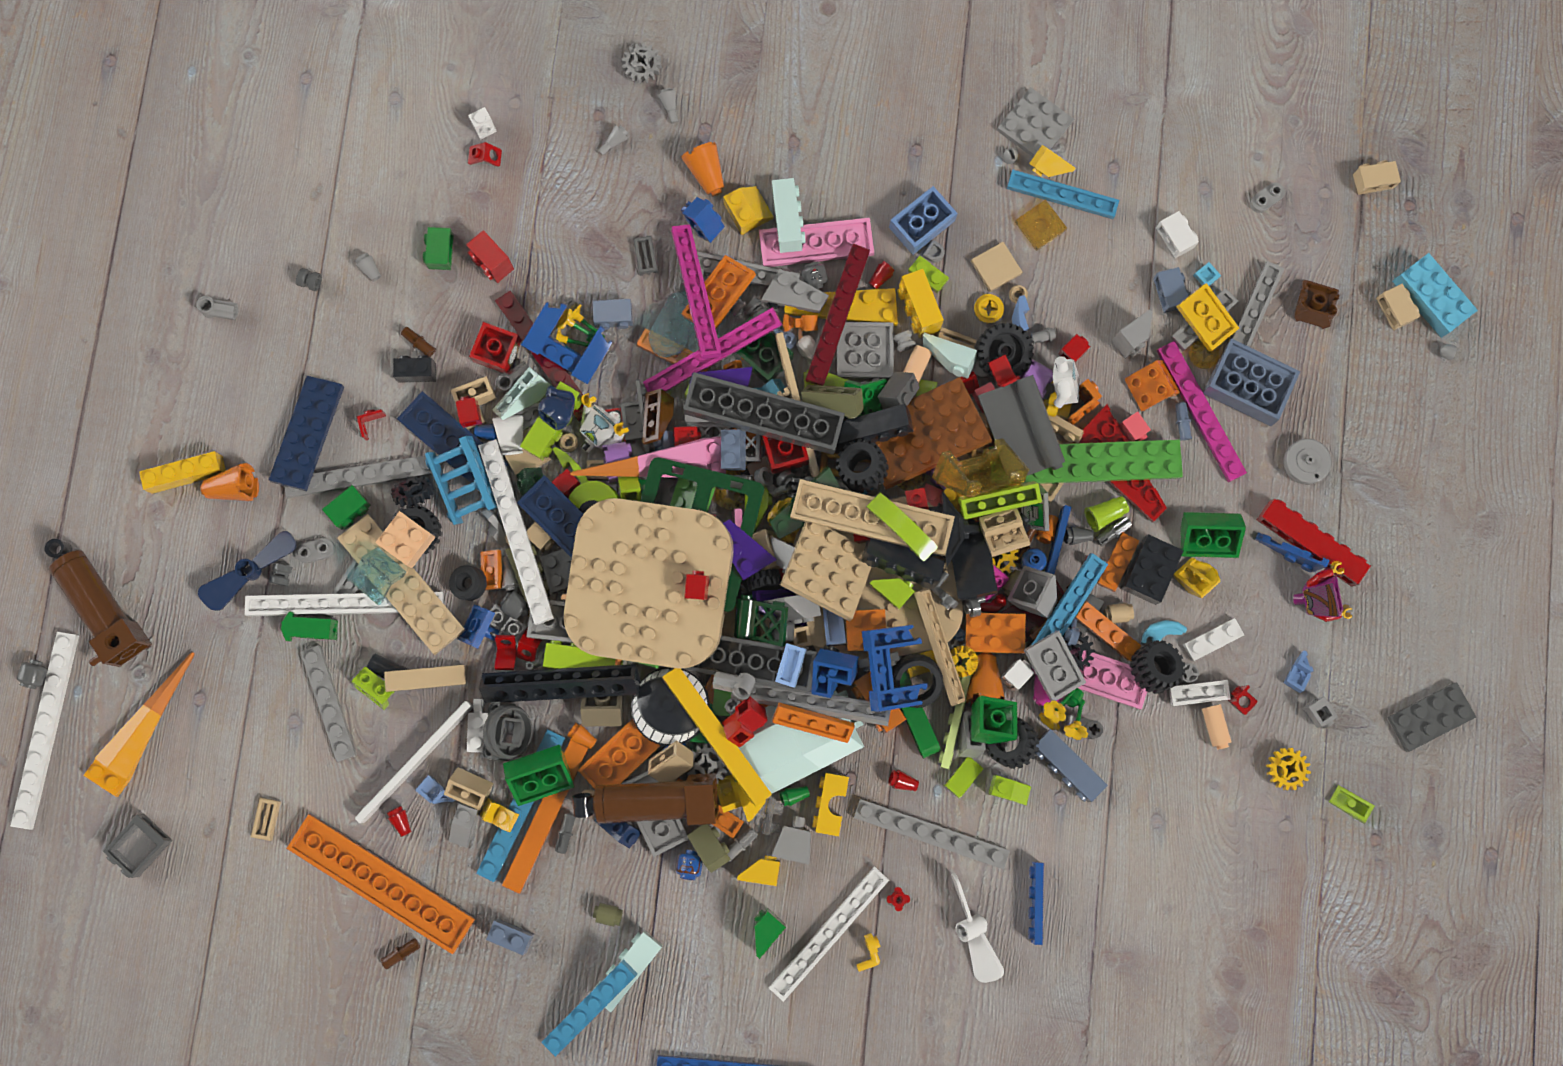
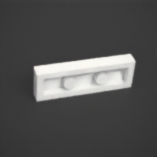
(1213, 639)
(1199, 693)

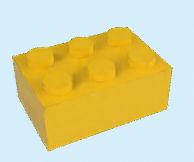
(920, 303)

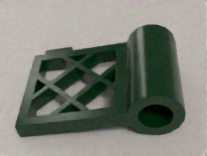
(748, 619)

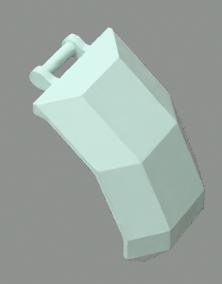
(788, 754)

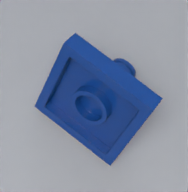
(478, 627)

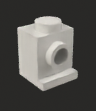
(482, 123)

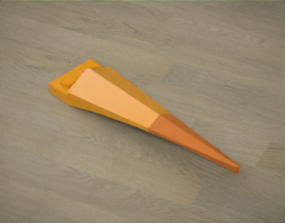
(120, 757)

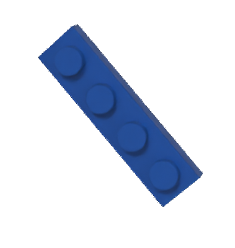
(1035, 912)

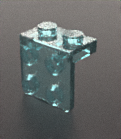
(377, 574)

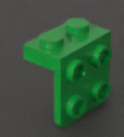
(869, 392)

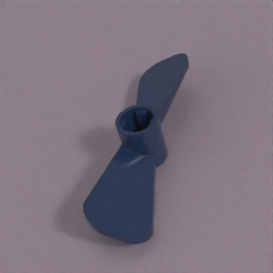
(221, 590)

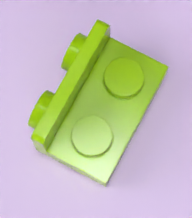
(372, 687)

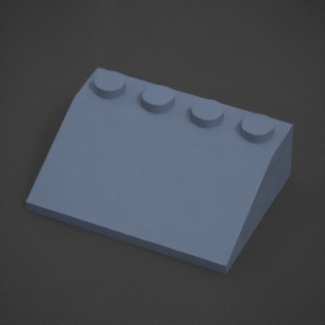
(1251, 382)

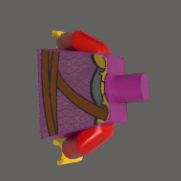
(1323, 596)

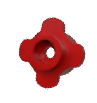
(893, 899)

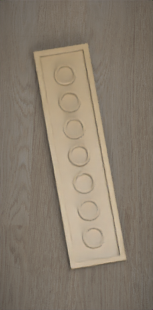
(848, 513)
(408, 595)

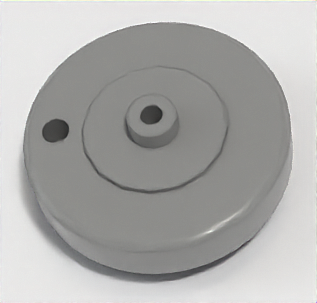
(1307, 461)

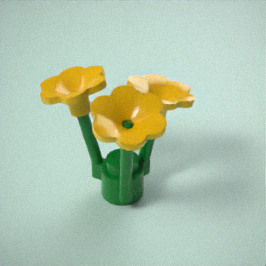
(567, 318)
(1056, 711)

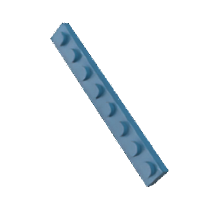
(503, 840)

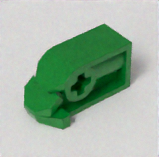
(308, 628)

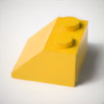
(747, 208)

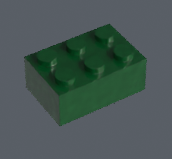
(762, 357)

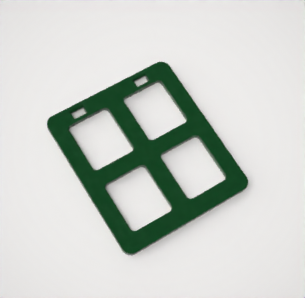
(706, 481)

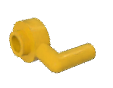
(872, 944)

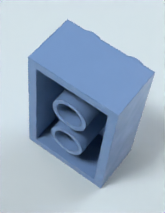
(923, 220)

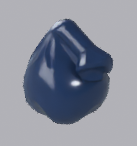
(557, 408)

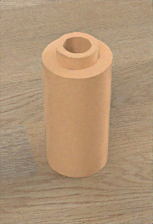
(918, 361)
(1216, 726)

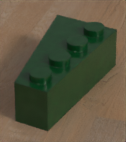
(781, 521)

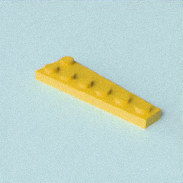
(867, 306)

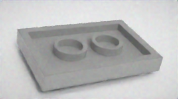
(1054, 666)

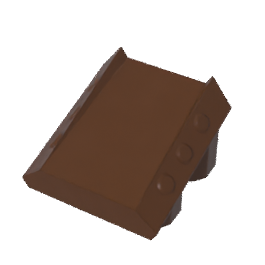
(1316, 304)

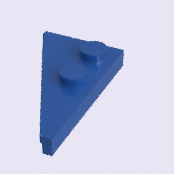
(1293, 554)

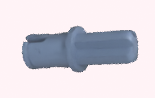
(1183, 421)

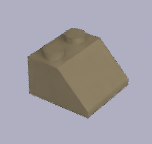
(602, 711)

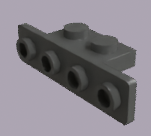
(634, 417)

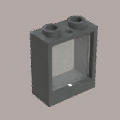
(137, 846)

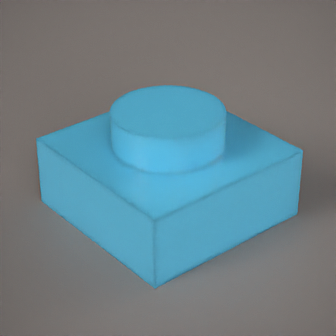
(1207, 274)

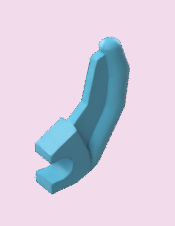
(1160, 629)

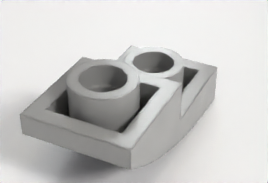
(506, 624)

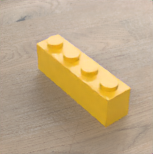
(182, 472)

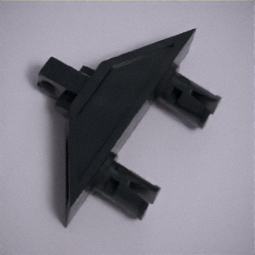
(960, 528)

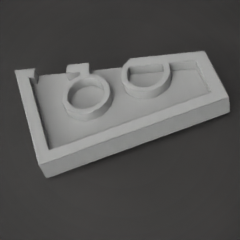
(795, 293)

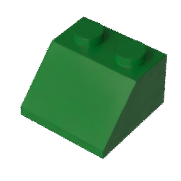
(993, 720)
(767, 930)

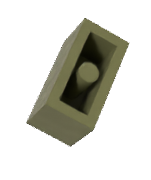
(708, 847)

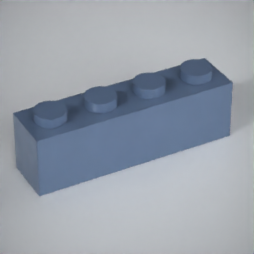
(1069, 766)

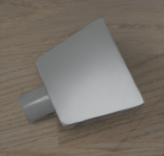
(794, 842)

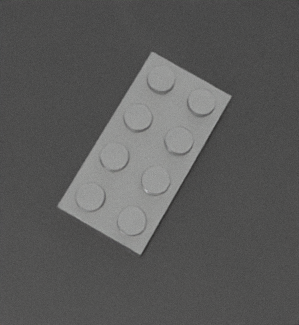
(659, 834)

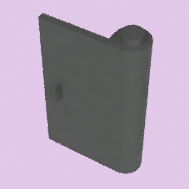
(1024, 424)

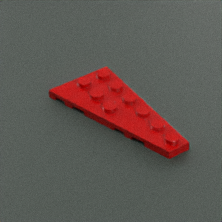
(1138, 492)

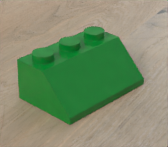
(1212, 534)
(538, 775)

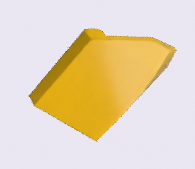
(1197, 577)

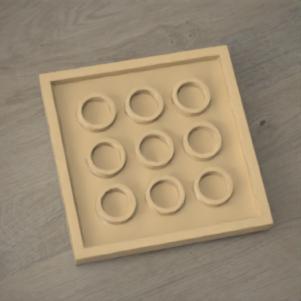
(827, 570)

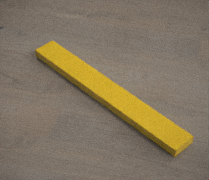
(715, 735)

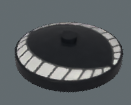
(660, 714)

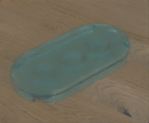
(671, 329)

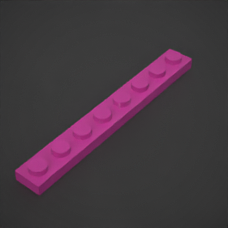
(696, 292)
(728, 344)
(1202, 412)

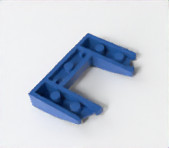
(541, 343)
(884, 693)

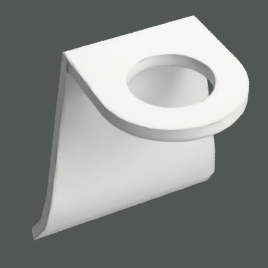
(509, 434)

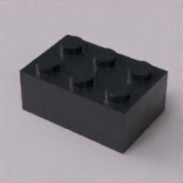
(1152, 569)

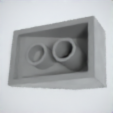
(552, 629)

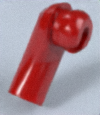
(995, 605)

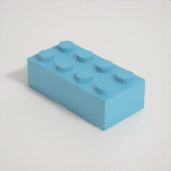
(1436, 295)

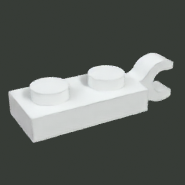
(475, 727)

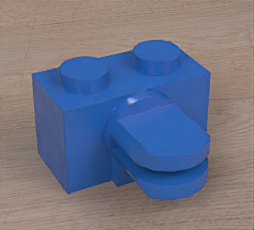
(703, 218)

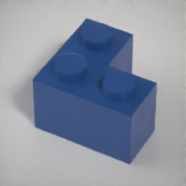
(831, 669)

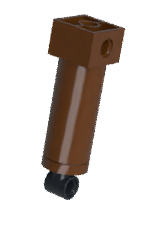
(114, 635)
(653, 801)

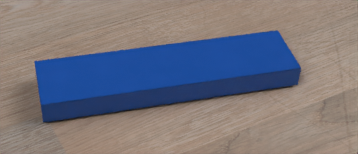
(1058, 540)

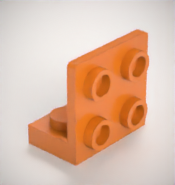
(1151, 385)

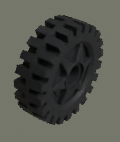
(1009, 335)

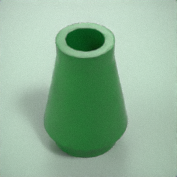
(793, 795)

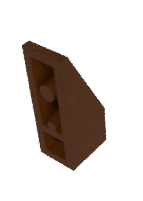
(657, 415)

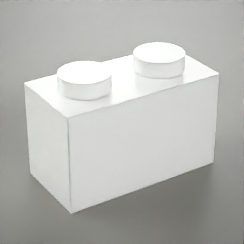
(1177, 234)
(1017, 675)

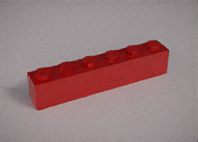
(1308, 537)

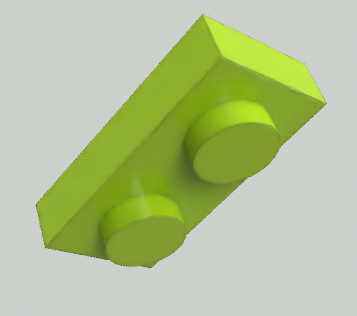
(935, 277)

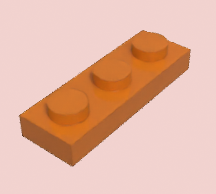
(1118, 562)

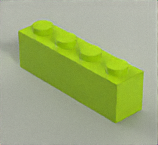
(541, 435)
(1000, 500)
(563, 656)

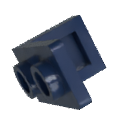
(621, 832)

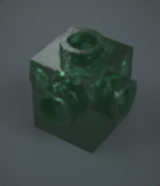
(528, 478)

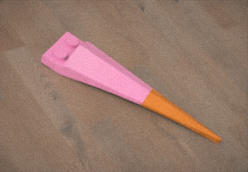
(699, 453)

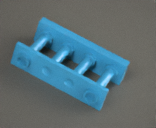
(473, 465)

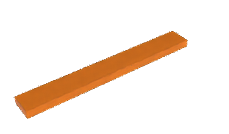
(541, 825)

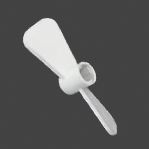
(971, 930)

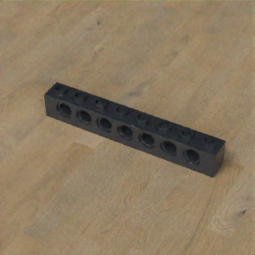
(560, 683)

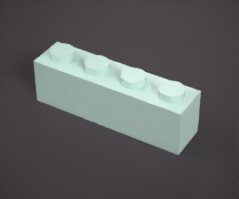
(787, 215)
(638, 957)

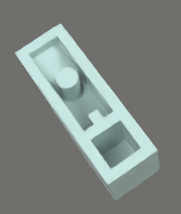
(953, 356)
(524, 393)

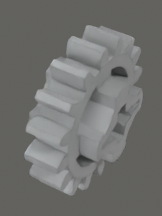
(644, 56)
(707, 756)

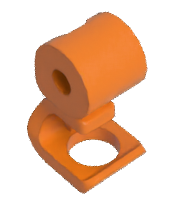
(806, 322)

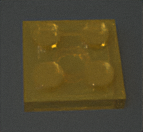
(1041, 225)

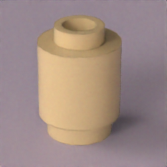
(1119, 612)

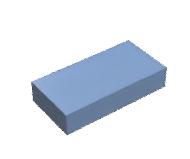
(834, 629)
(790, 665)

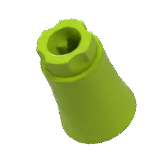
(1106, 512)

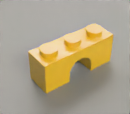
(831, 786)

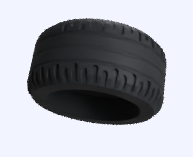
(920, 660)

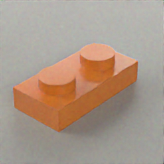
(492, 567)

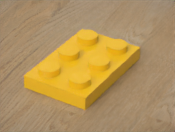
(1207, 317)

